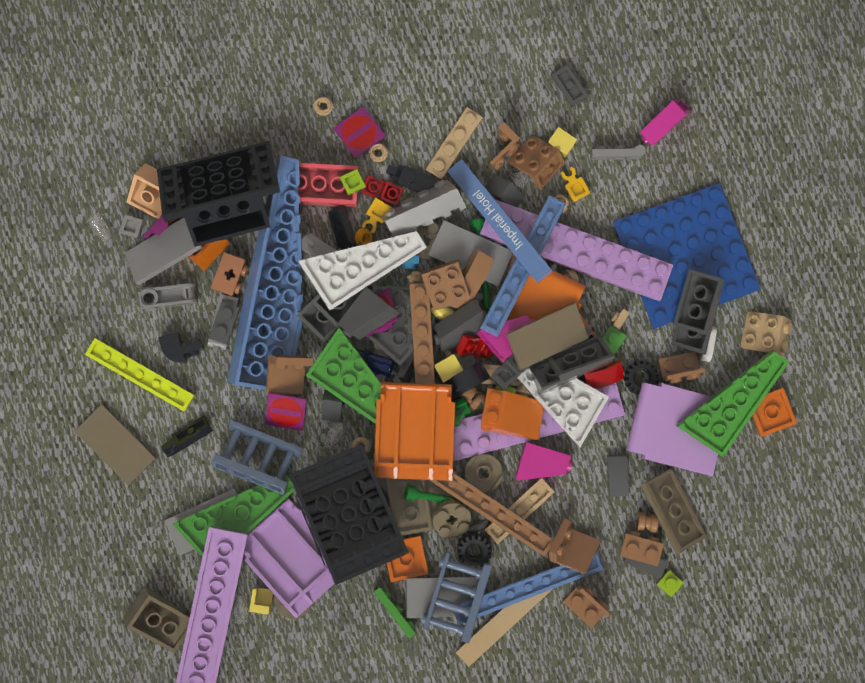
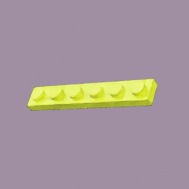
(139, 375)

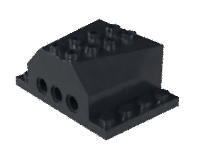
(220, 192)
(347, 514)

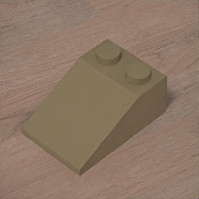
(157, 620)

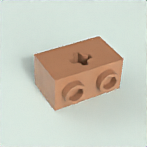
(227, 265)

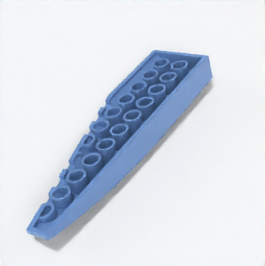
(273, 286)

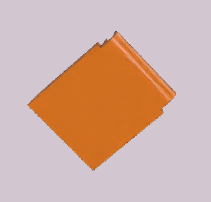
(546, 296)
(414, 431)

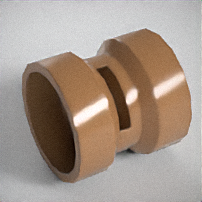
(477, 400)
(647, 522)

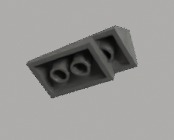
(697, 311)
(323, 321)
(571, 364)

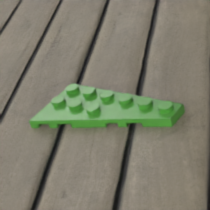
(347, 376)
(729, 410)
(236, 513)

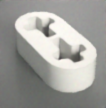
(710, 348)

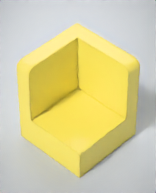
(562, 141)
(448, 368)
(261, 600)

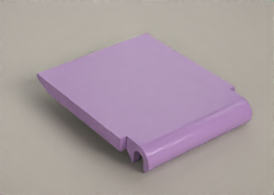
(656, 433)
(287, 558)

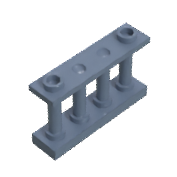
(259, 476)
(476, 593)

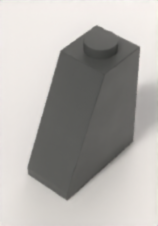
(366, 314)
(462, 322)

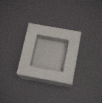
(131, 226)

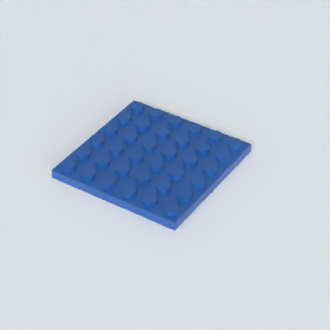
(692, 235)

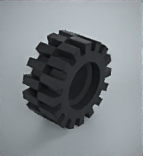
(637, 366)
(471, 538)

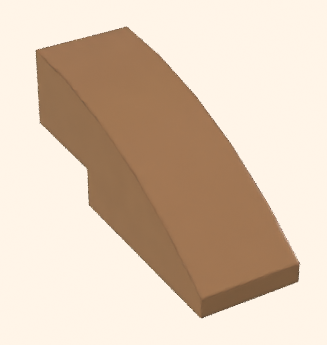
(475, 274)

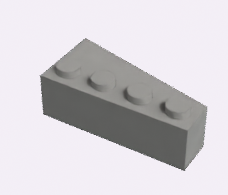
(423, 209)

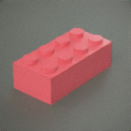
(323, 187)

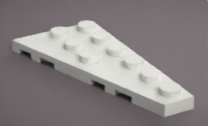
(352, 269)
(571, 405)

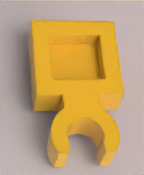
(576, 187)
(375, 212)

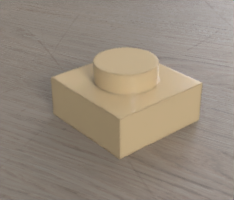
(619, 318)

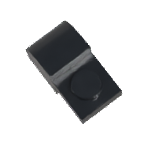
(174, 349)
(468, 379)

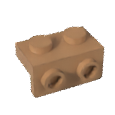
(641, 549)

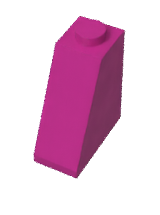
(665, 122)
(500, 344)
(541, 462)

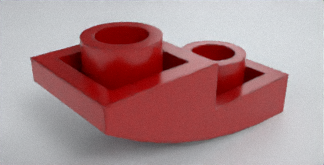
(382, 190)
(473, 346)
(605, 375)

